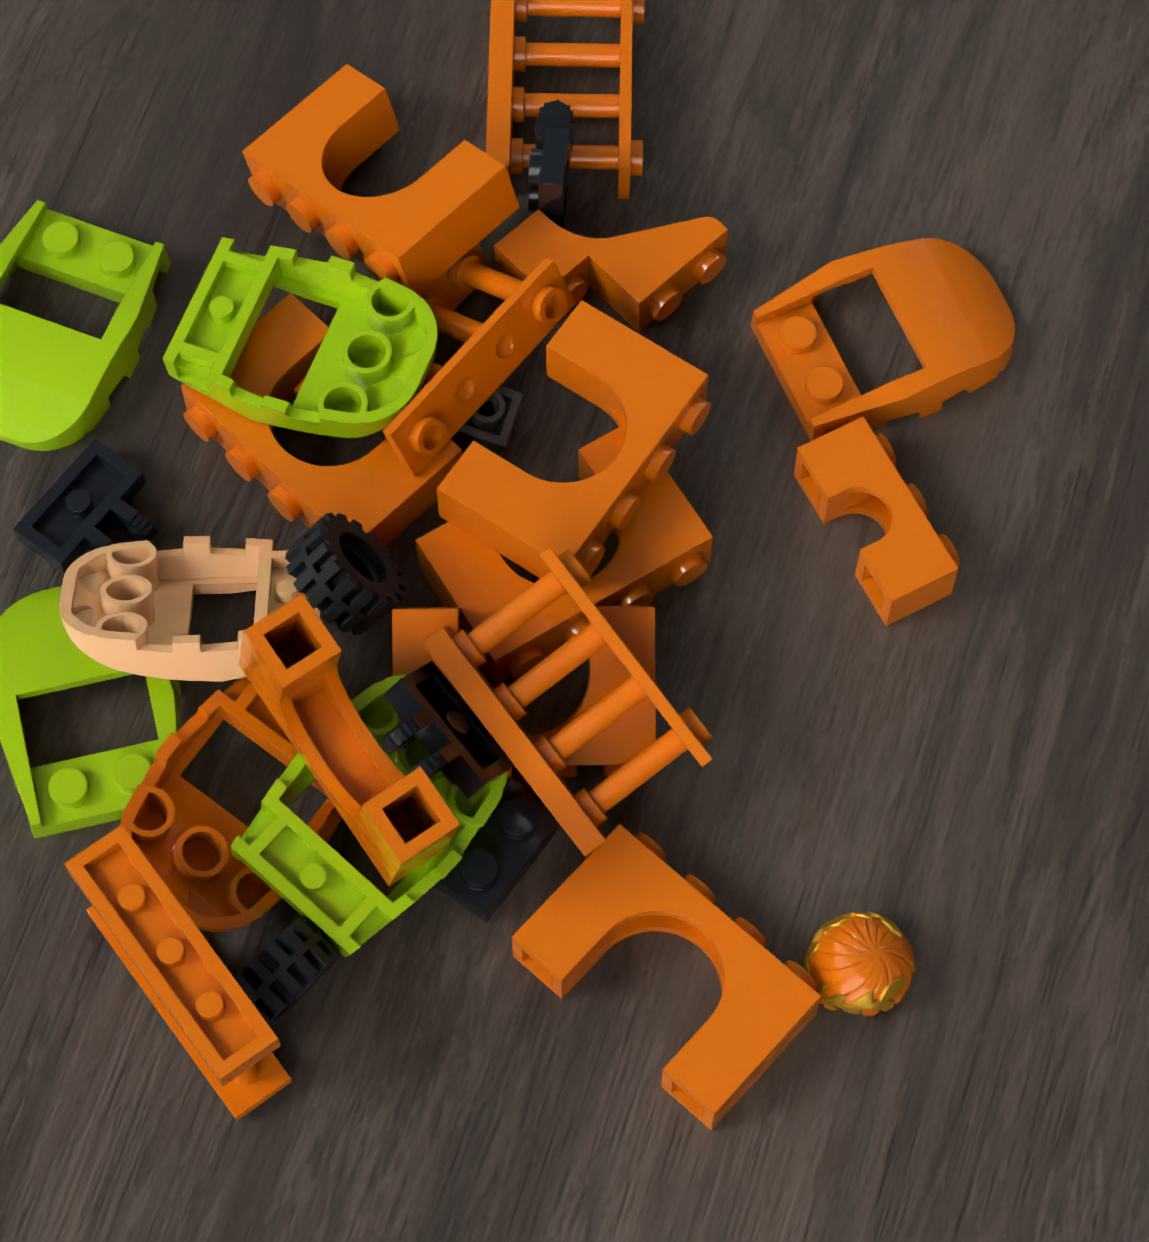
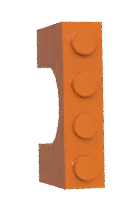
(396, 235)
(646, 394)
(368, 490)
(657, 548)
(296, 674)
(612, 746)
(632, 891)

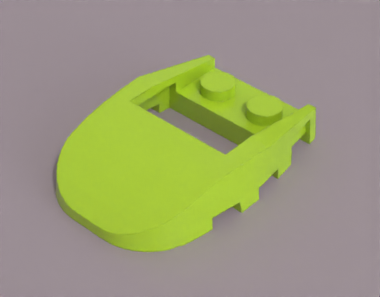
(364, 367)
(53, 376)
(43, 659)
(316, 876)

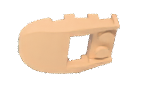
(136, 604)

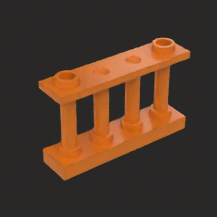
(511, 104)
(486, 358)
(504, 706)
(179, 972)

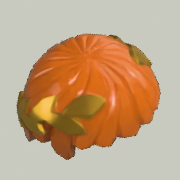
(860, 963)

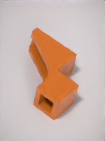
(633, 272)

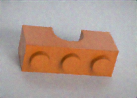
(857, 474)

